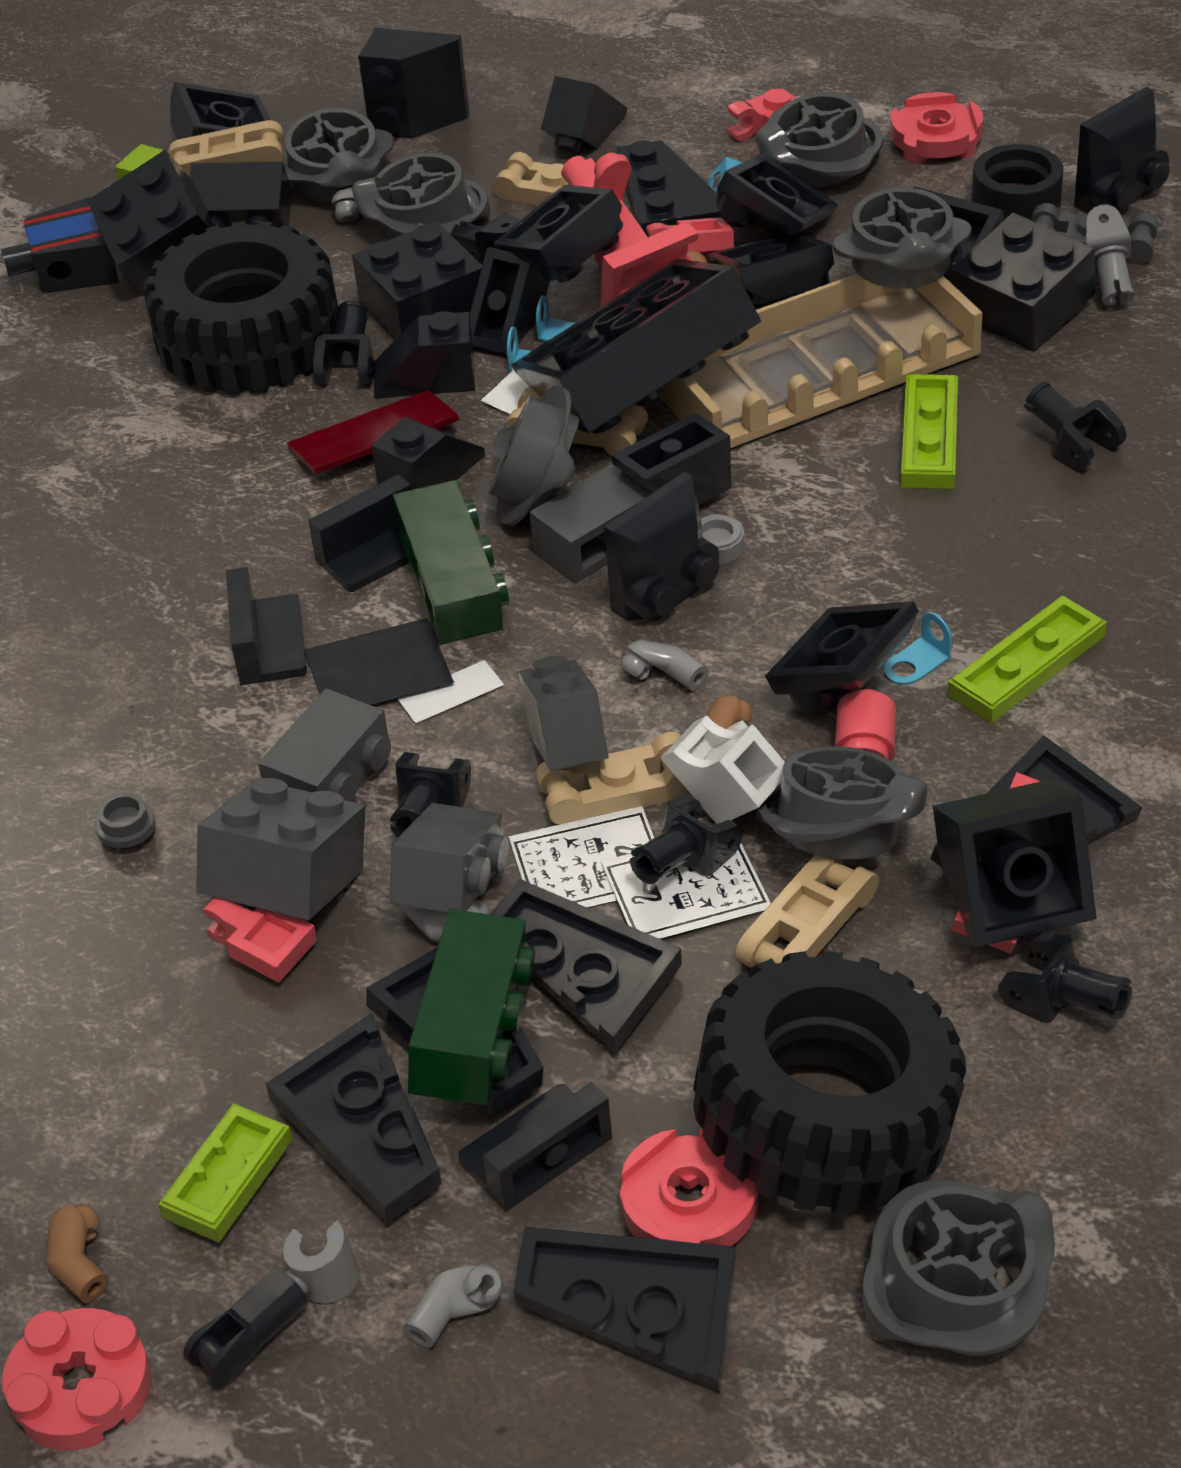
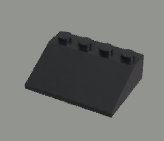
(642, 341)

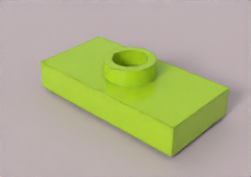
(225, 1172)

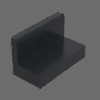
(360, 536)
(264, 632)
(538, 1143)

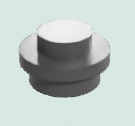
(124, 820)

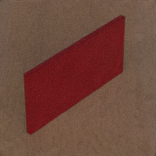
(354, 436)

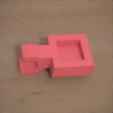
(756, 112)
(713, 234)
(260, 937)

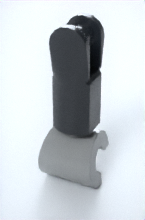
(241, 1331)

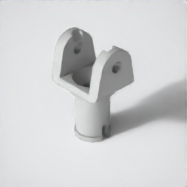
(1111, 248)

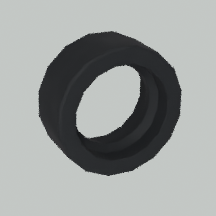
(1017, 164)

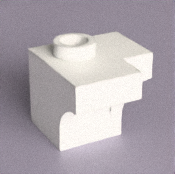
(725, 768)

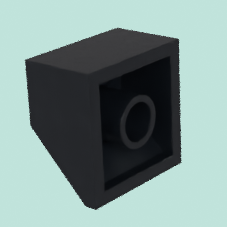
(413, 81)
(1016, 861)

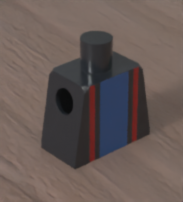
(63, 250)

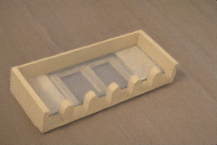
(827, 353)

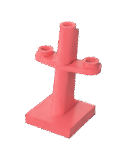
(634, 254)

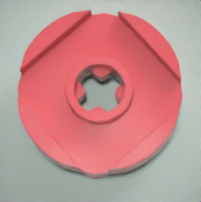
(936, 127)
(652, 1204)
(69, 1340)

